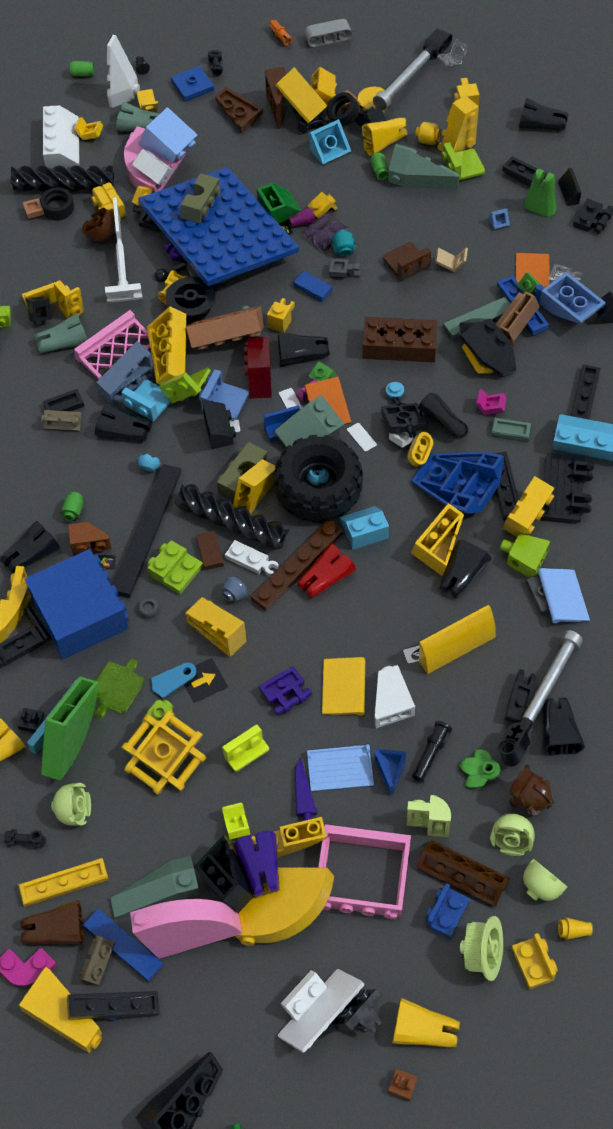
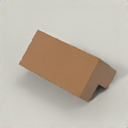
(518, 315)

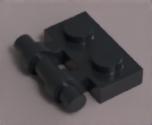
(588, 214)

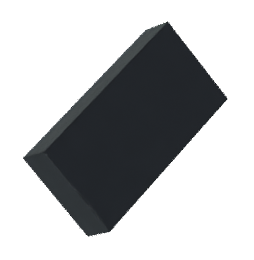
(65, 402)

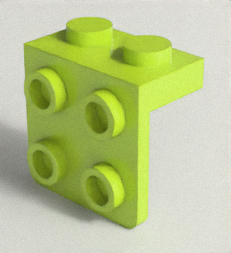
(464, 163)
(184, 385)

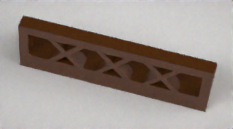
(462, 873)

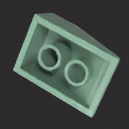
(312, 419)

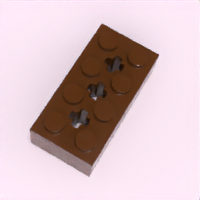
(399, 339)

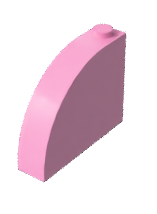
(131, 152)
(184, 925)

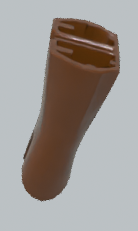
(54, 926)

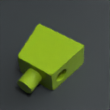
(526, 554)

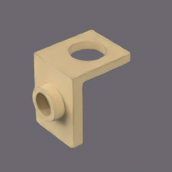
(450, 261)

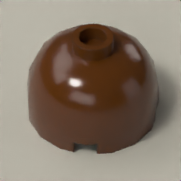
(100, 227)

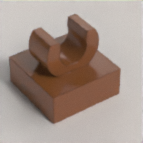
(403, 1084)

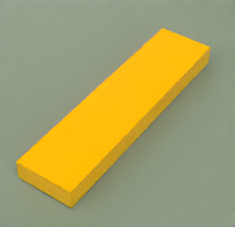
(63, 882)

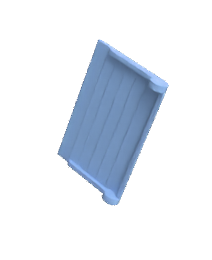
(563, 595)
(340, 768)

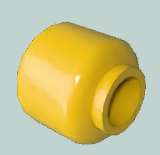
(428, 133)

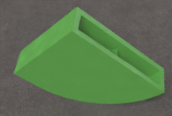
(68, 728)

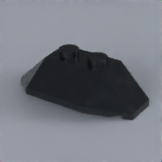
(488, 345)

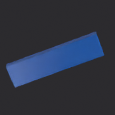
(125, 946)

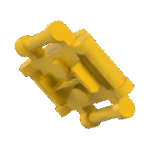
(163, 752)

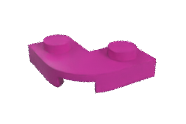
(25, 973)

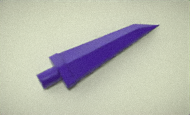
(304, 800)

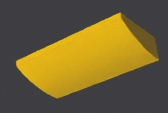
(457, 639)

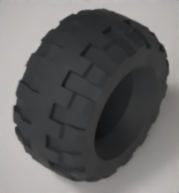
(317, 454)

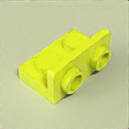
(245, 748)

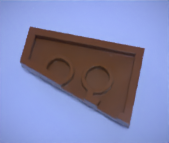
(238, 108)

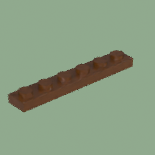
(296, 565)

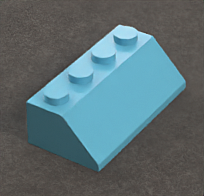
(584, 437)

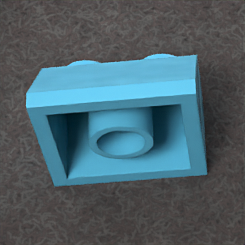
(365, 527)

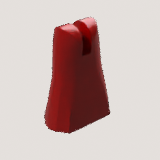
(326, 571)

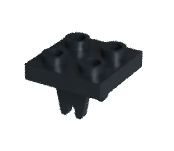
(360, 1012)

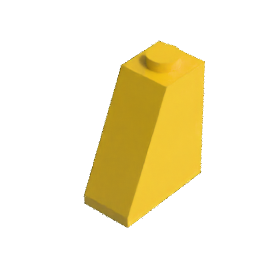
(254, 485)

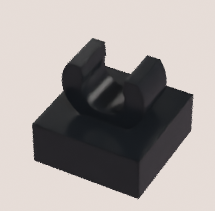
(30, 720)

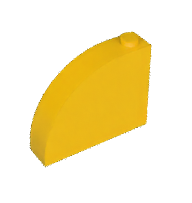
(289, 910)

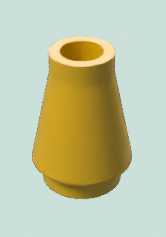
(573, 928)

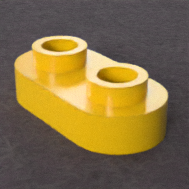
(420, 452)

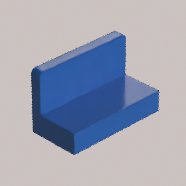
(276, 419)

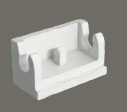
(152, 167)

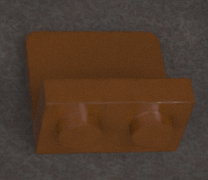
(407, 260)

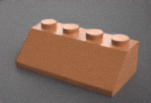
(225, 327)

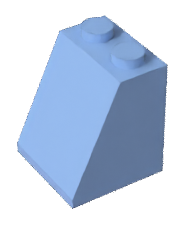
(168, 136)

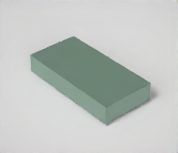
(511, 429)

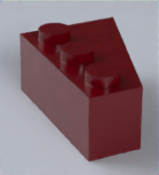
(258, 367)

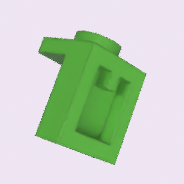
(528, 284)
(322, 372)

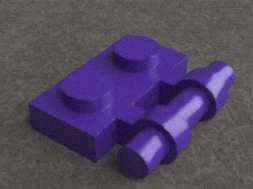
(282, 685)

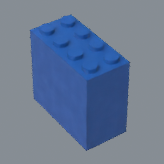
(77, 603)

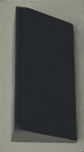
(570, 188)

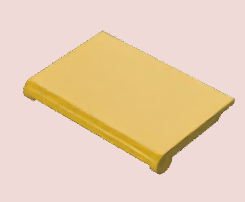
(344, 686)

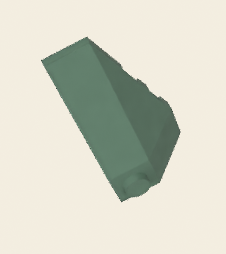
(167, 883)

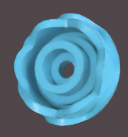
(148, 463)
(317, 480)

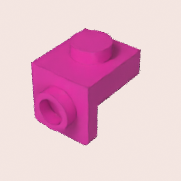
(491, 403)

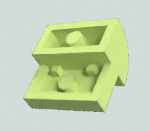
(432, 815)

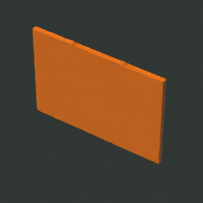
(535, 264)
(333, 394)

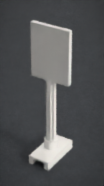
(123, 291)

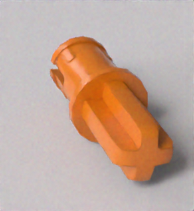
(280, 32)

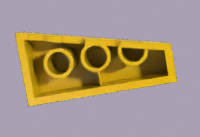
(168, 344)

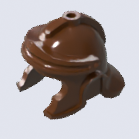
(531, 792)

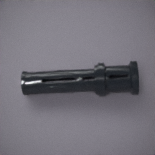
(434, 744)

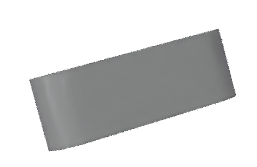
(328, 32)

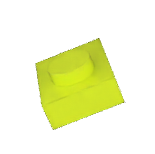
(235, 821)

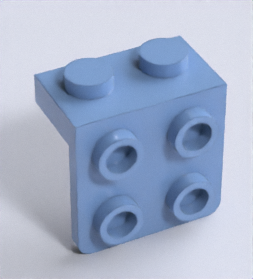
(217, 391)

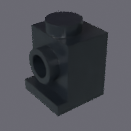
(43, 312)

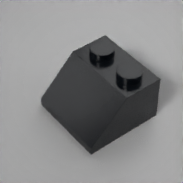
(218, 424)

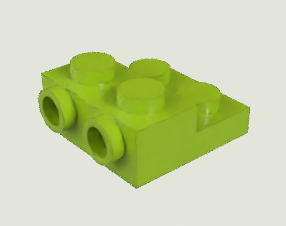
(174, 567)

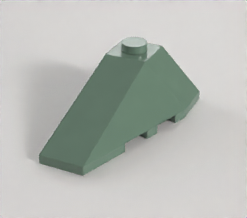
(412, 170)

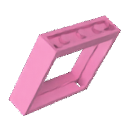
(372, 839)

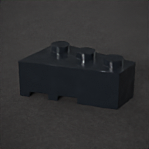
(226, 874)

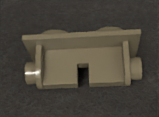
(61, 420)
(95, 966)

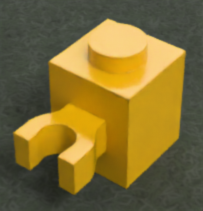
(469, 90)
(280, 315)

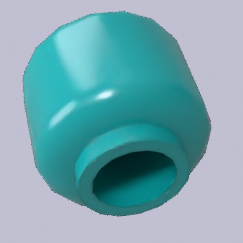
(343, 243)

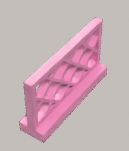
(104, 338)

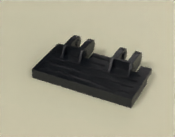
(567, 477)

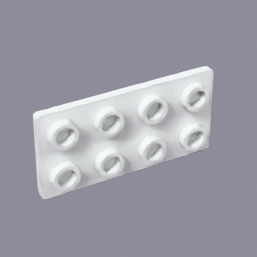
(315, 1006)

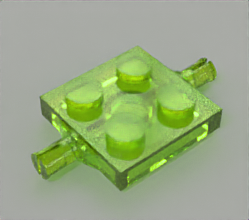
(118, 687)

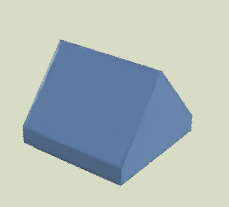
(499, 218)

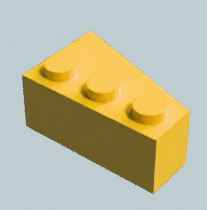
(461, 125)
(529, 508)
(438, 539)
(217, 626)

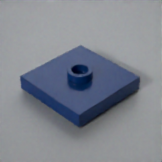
(192, 83)

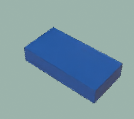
(312, 286)

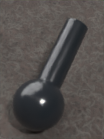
(162, 274)

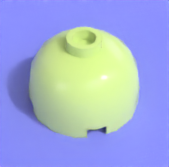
(72, 804)
(513, 834)
(542, 883)

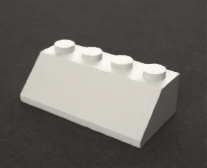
(60, 137)

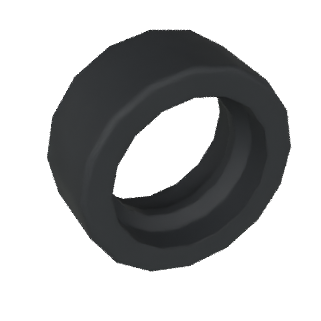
(336, 102)
(57, 194)

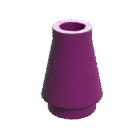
(303, 217)

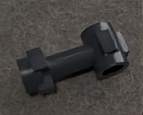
(215, 56)
(322, 120)
(35, 837)

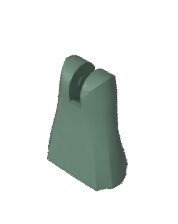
(132, 116)
(63, 335)

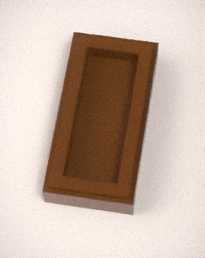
(209, 550)

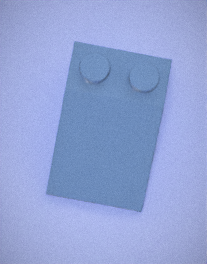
(570, 299)

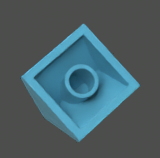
(329, 142)

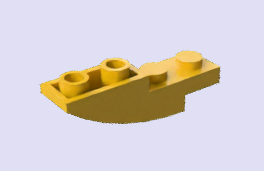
(17, 600)
(298, 836)

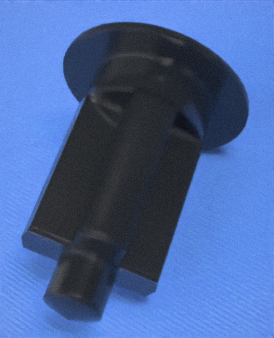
(142, 67)

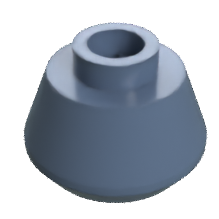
(234, 589)

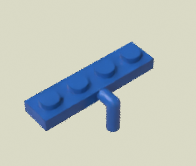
(510, 290)

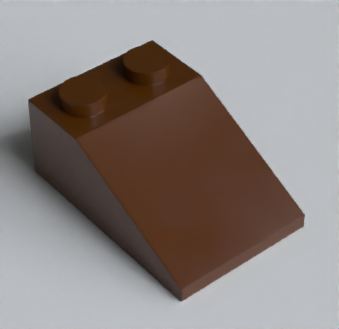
(277, 101)

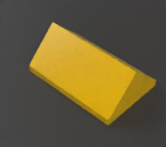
(301, 95)

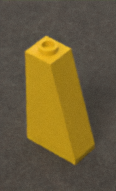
(48, 1005)

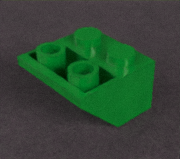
(277, 202)

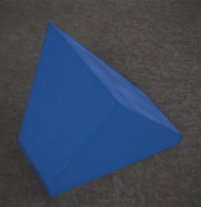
(391, 767)

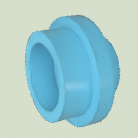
(394, 389)

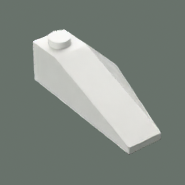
(121, 75)

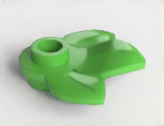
(477, 767)

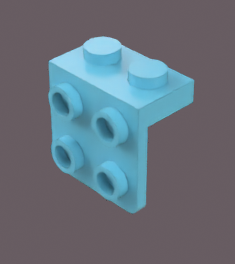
(146, 400)

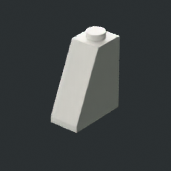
(392, 697)

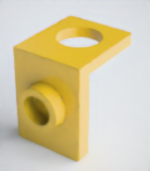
(146, 100)

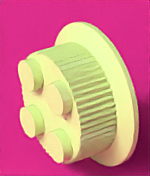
(483, 947)

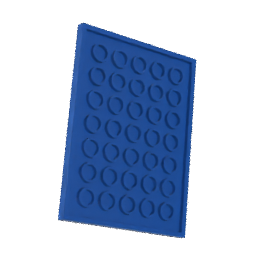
(230, 239)

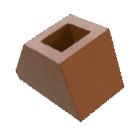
(86, 536)

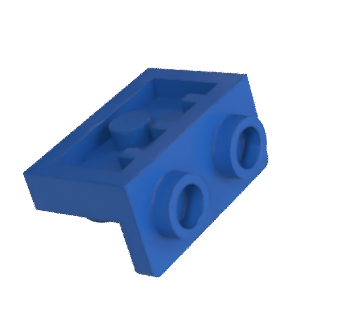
(447, 911)

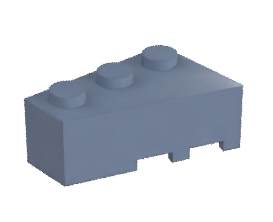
(127, 372)

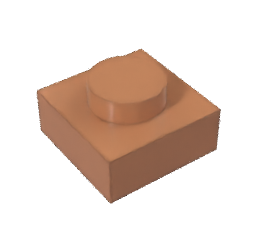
(33, 208)

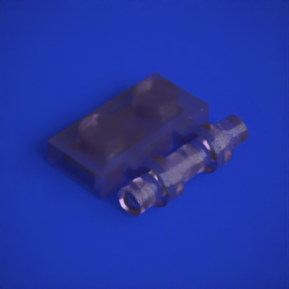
(323, 238)

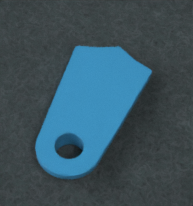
(171, 680)

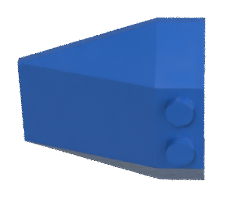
(461, 478)

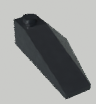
(182, 1099)

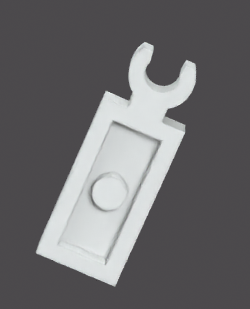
(250, 558)

